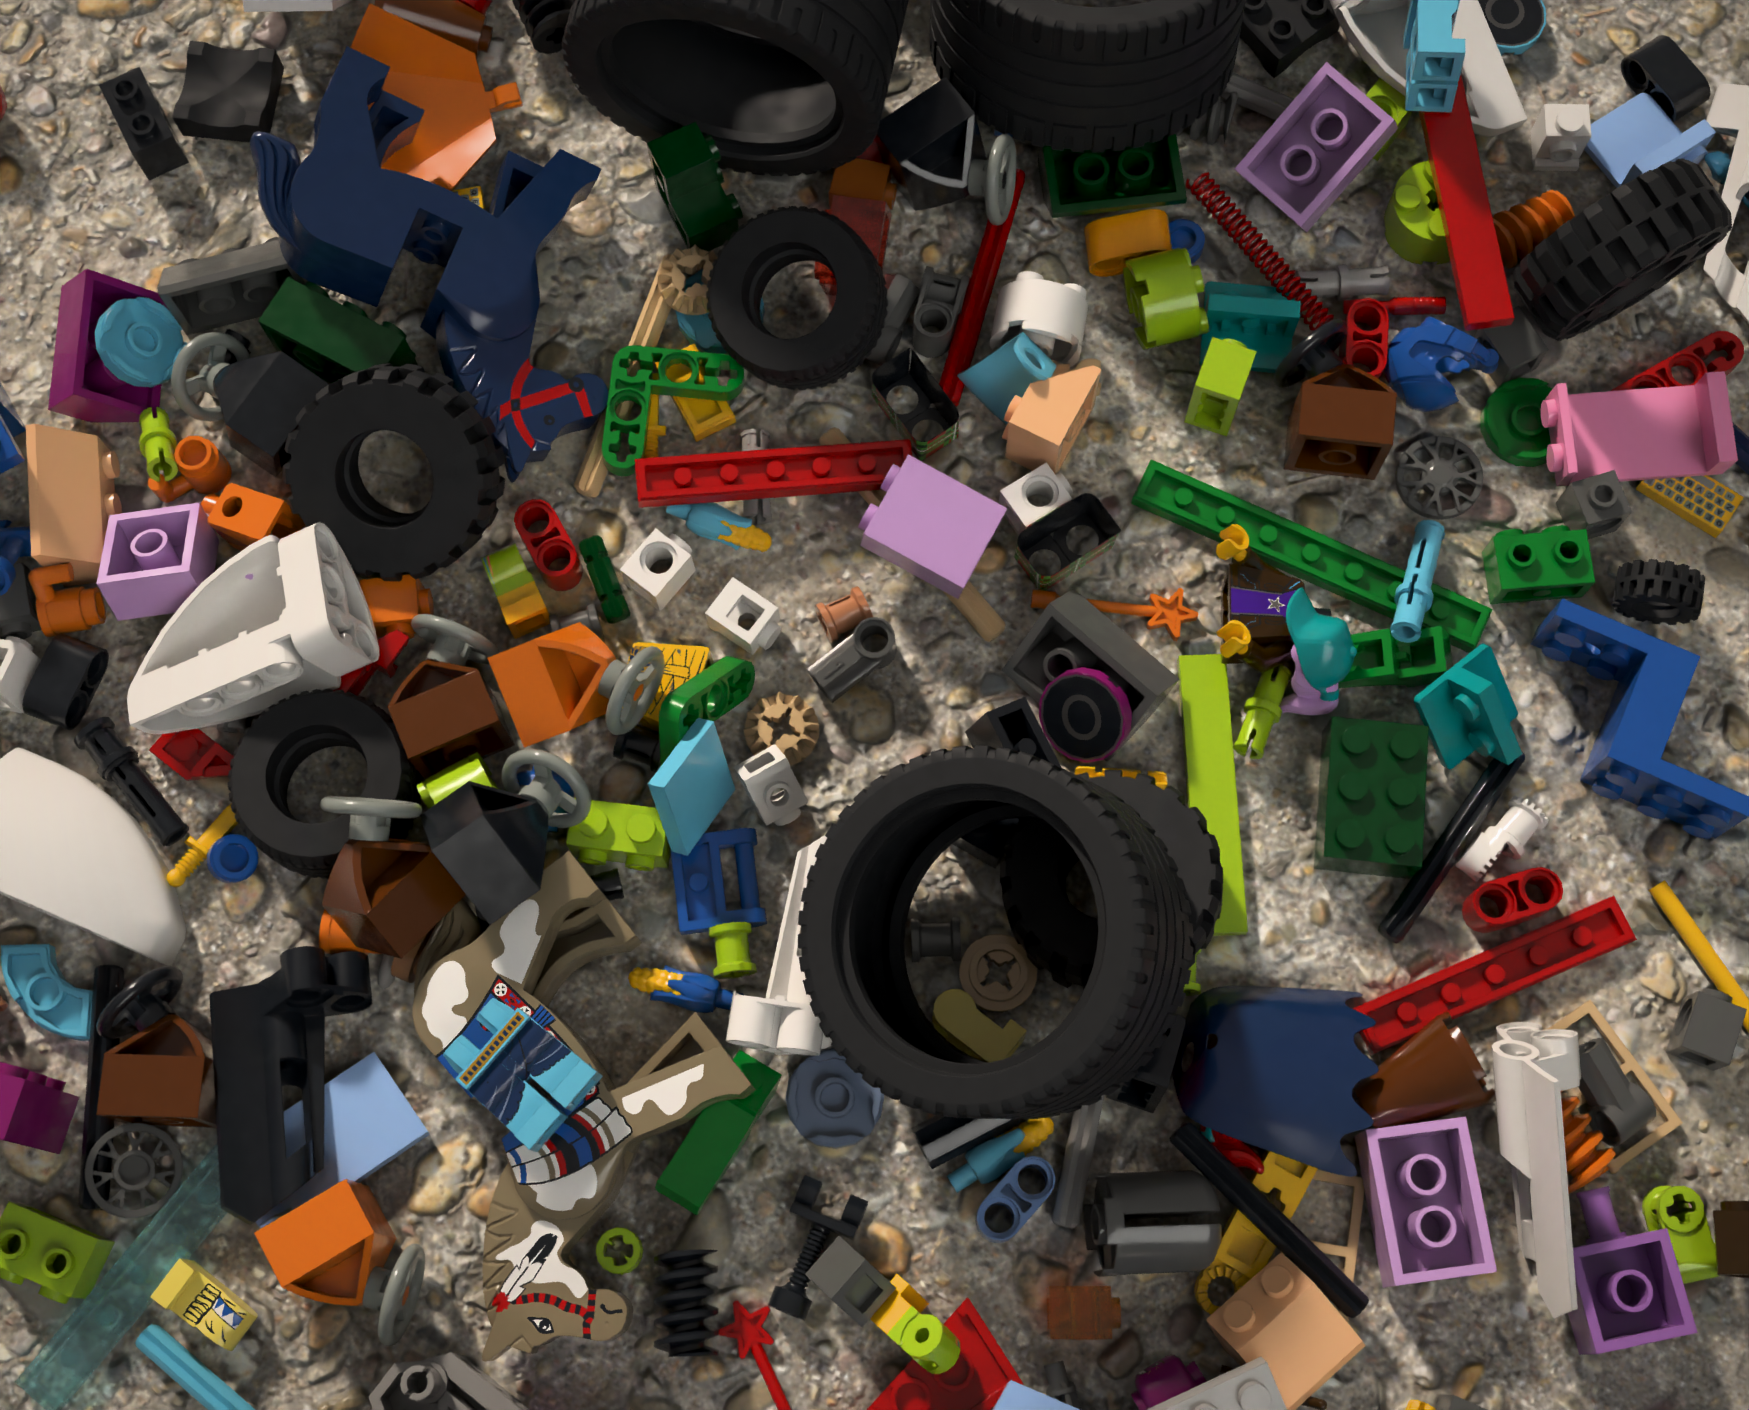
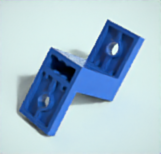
(1639, 720)

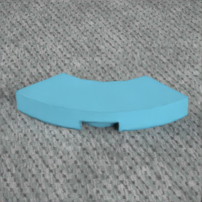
(44, 992)

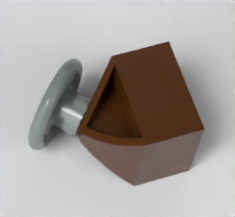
(443, 705)
(384, 887)

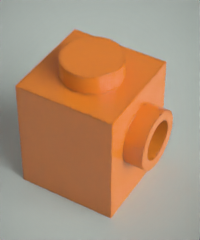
(396, 603)

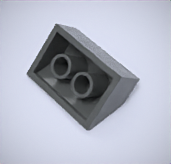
(225, 286)
(1078, 635)

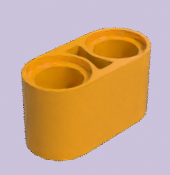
(1125, 237)

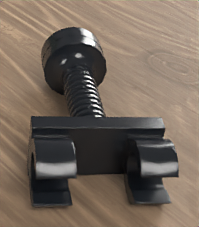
(792, 1296)

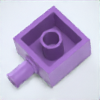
(1625, 1284)

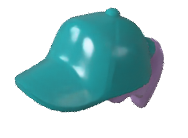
(1321, 656)

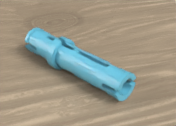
(1415, 593)

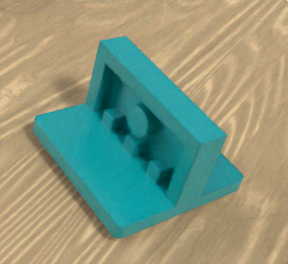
(1253, 316)
(1470, 711)

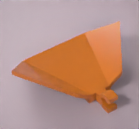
(445, 84)

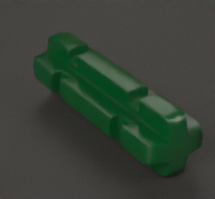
(604, 579)

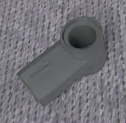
(901, 301)
(850, 662)
(1615, 1103)

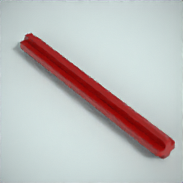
(977, 299)

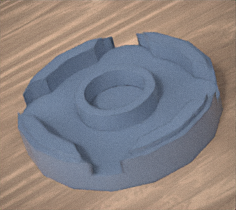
(832, 1102)

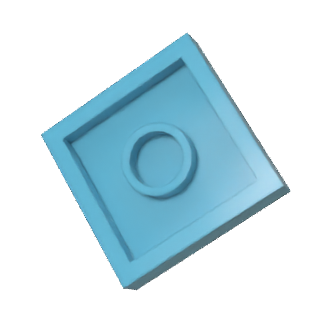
(692, 786)

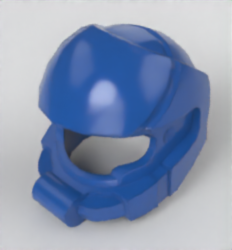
(1423, 353)

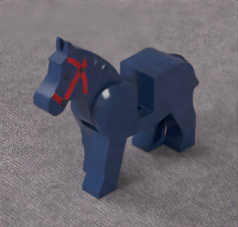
(350, 220)

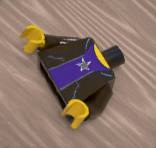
(1254, 606)

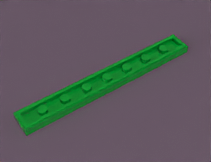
(1302, 551)

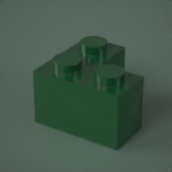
(691, 187)

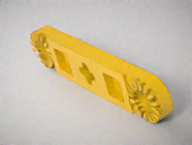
(1243, 1246)

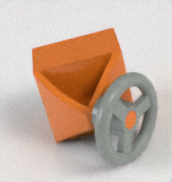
(573, 680)
(337, 1255)

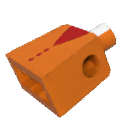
(248, 515)

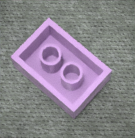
(1316, 147)
(1424, 1202)

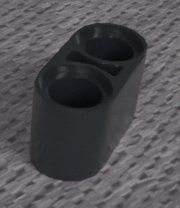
(1666, 76)
(65, 681)

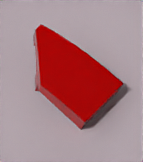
(389, 649)
(192, 755)

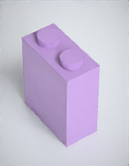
(930, 525)

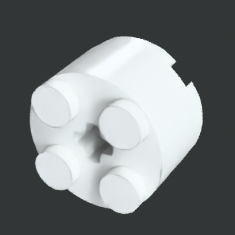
(1046, 312)

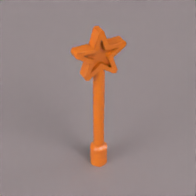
(1164, 612)

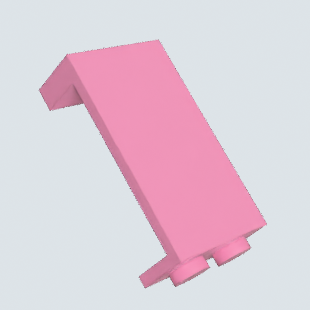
(1640, 432)

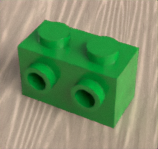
(1538, 565)

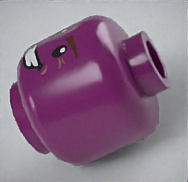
(1165, 1380)

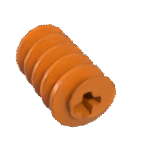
(1530, 223)
(1582, 1158)

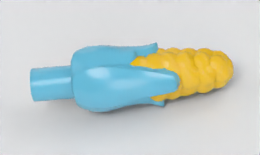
(722, 525)
(997, 1155)

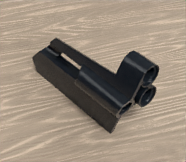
(272, 1039)

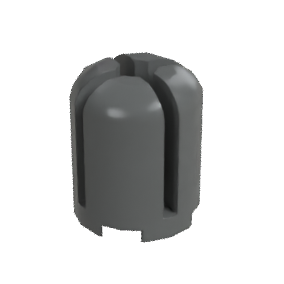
(1151, 1248)

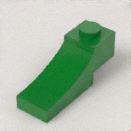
(1388, 661)
(717, 1139)

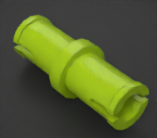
(158, 444)
(1262, 712)

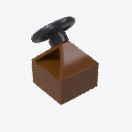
(1341, 413)
(162, 1070)

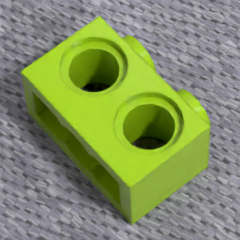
(1220, 385)

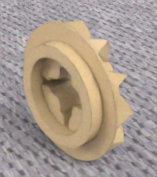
(672, 281)
(775, 708)
(1000, 950)

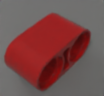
(1362, 345)
(548, 544)
(1512, 900)

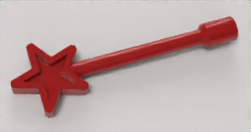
(751, 1336)

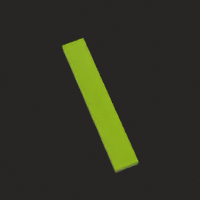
(1212, 774)

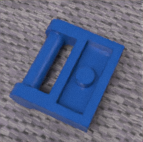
(701, 882)

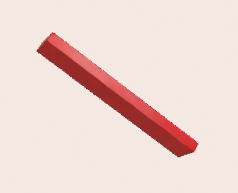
(1467, 216)
(767, 473)
(1496, 973)

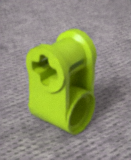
(1686, 1228)

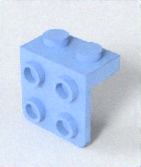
(1641, 139)

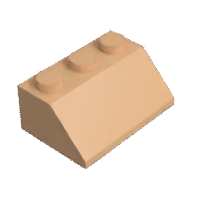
(70, 498)

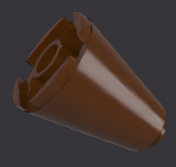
(446, 19)
(1425, 1079)

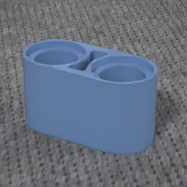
(1018, 1202)

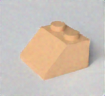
(1050, 418)
(1289, 1326)

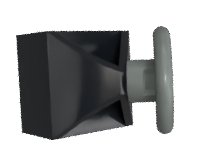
(941, 155)
(255, 396)
(497, 837)

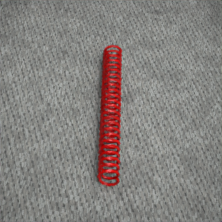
(1319, 315)

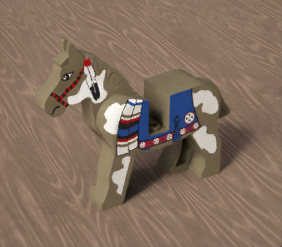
(558, 1193)

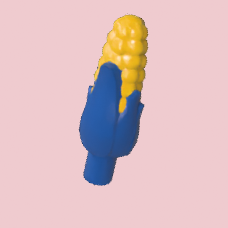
(681, 988)

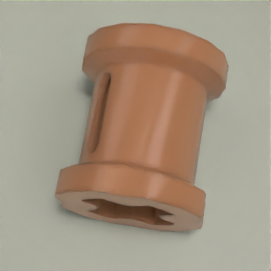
(843, 614)

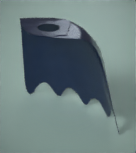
(1277, 1070)

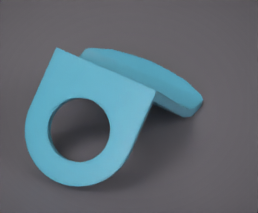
(1007, 373)

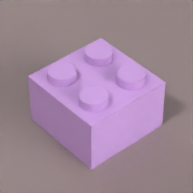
(155, 559)

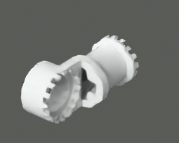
(1505, 838)

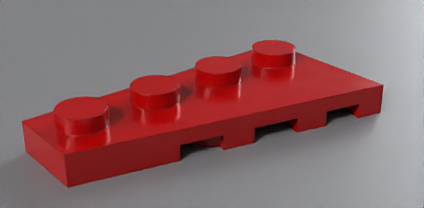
(969, 1385)

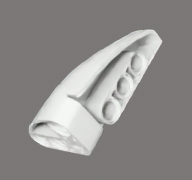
(1377, 35)
(258, 639)
(83, 858)

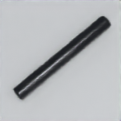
(1448, 849)
(106, 985)
(1269, 1219)

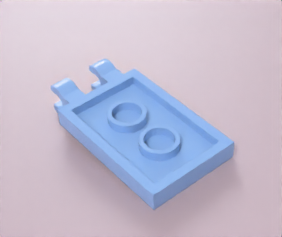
(363, 1130)

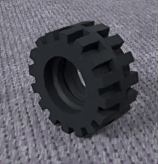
(1659, 592)

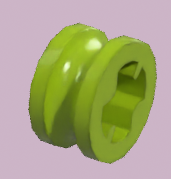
(610, 1263)

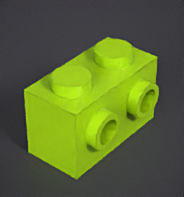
(620, 835)
(50, 1253)

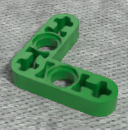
(642, 386)
(703, 697)

